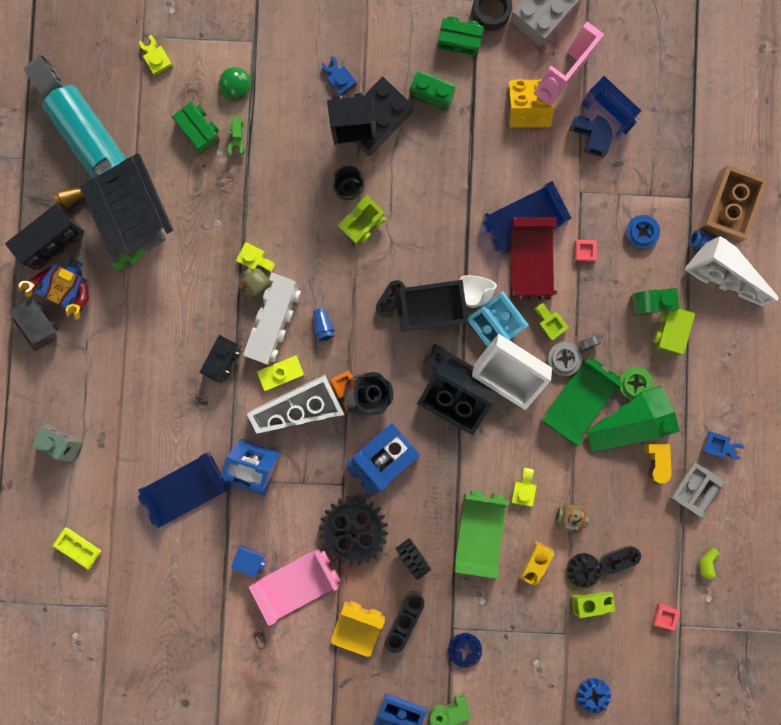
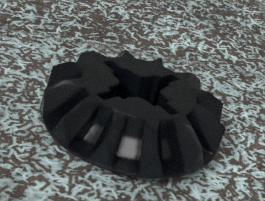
(575, 565)

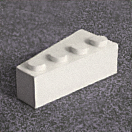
(272, 319)
(302, 405)

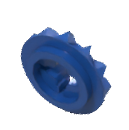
(652, 231)
(585, 690)

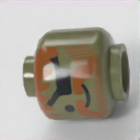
(254, 283)
(572, 518)

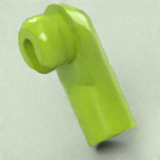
(706, 564)

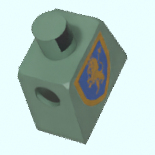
(55, 442)

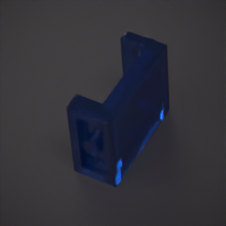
(615, 103)

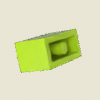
(673, 331)

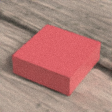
(585, 251)
(666, 617)

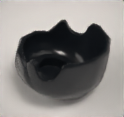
(348, 183)

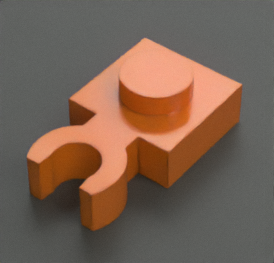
(338, 384)

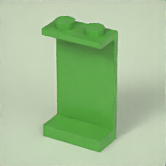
(480, 534)

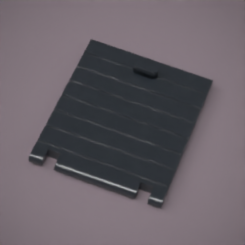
(126, 207)

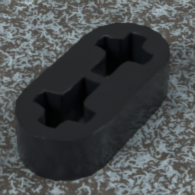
(385, 297)
(622, 563)

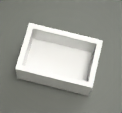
(512, 372)

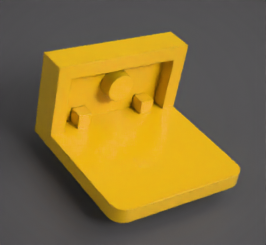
(527, 108)
(357, 628)

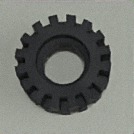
(413, 559)

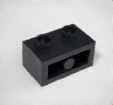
(33, 324)
(220, 359)

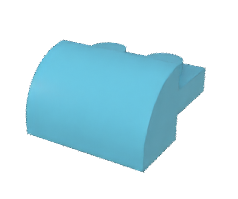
(496, 318)

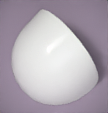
(477, 290)

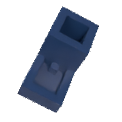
(598, 133)

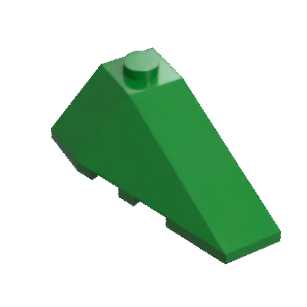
(641, 420)

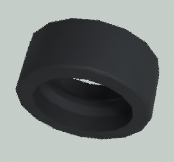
(492, 25)

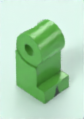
(451, 713)

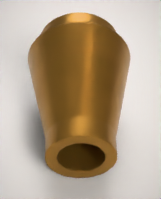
(68, 197)

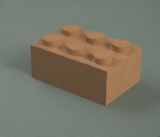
(733, 204)

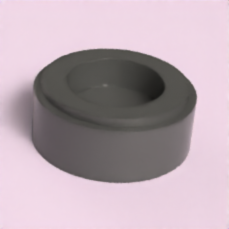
(589, 342)

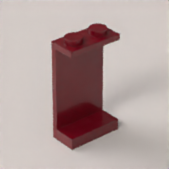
(532, 258)

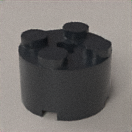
(357, 391)

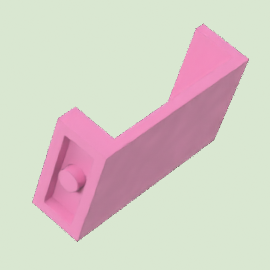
(581, 49)
(294, 585)

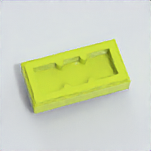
(280, 373)
(77, 548)

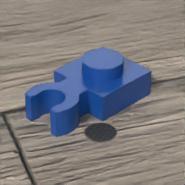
(340, 78)
(719, 445)

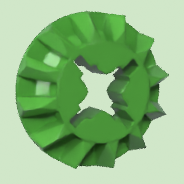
(643, 377)

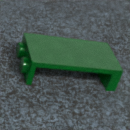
(581, 400)

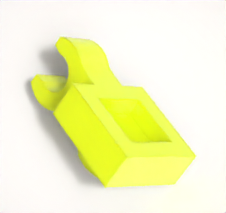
(253, 257)
(524, 491)

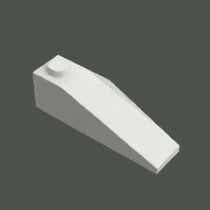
(726, 266)

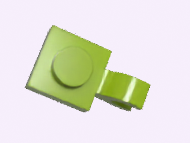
(552, 323)

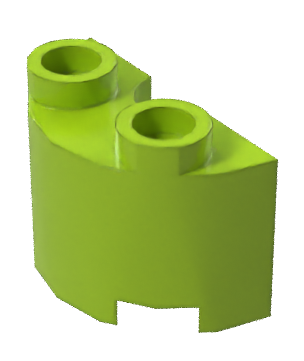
(363, 220)

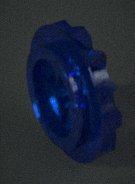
(459, 641)

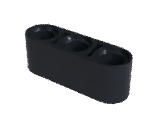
(400, 631)

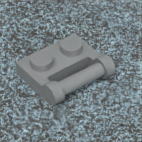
(691, 487)

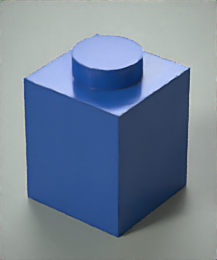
(249, 561)

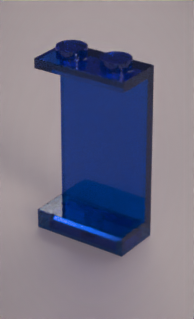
(540, 204)
(183, 490)

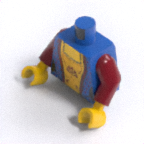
(61, 287)

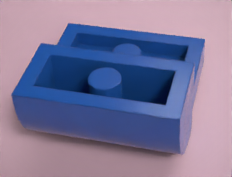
(399, 712)

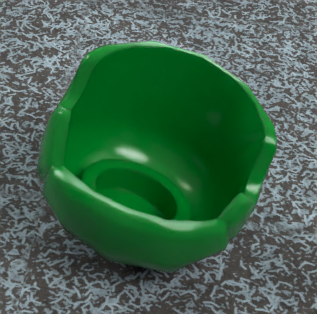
(234, 83)

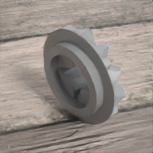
(570, 351)

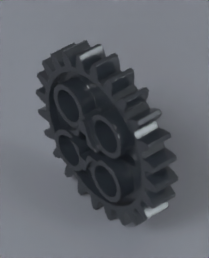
(357, 549)

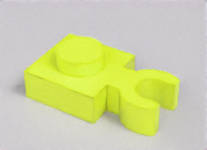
(155, 57)

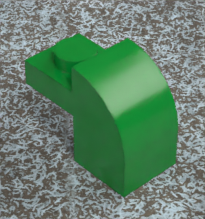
(654, 301)

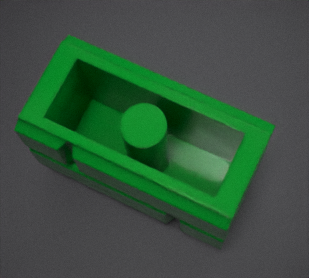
(460, 36)
(432, 90)
(196, 128)

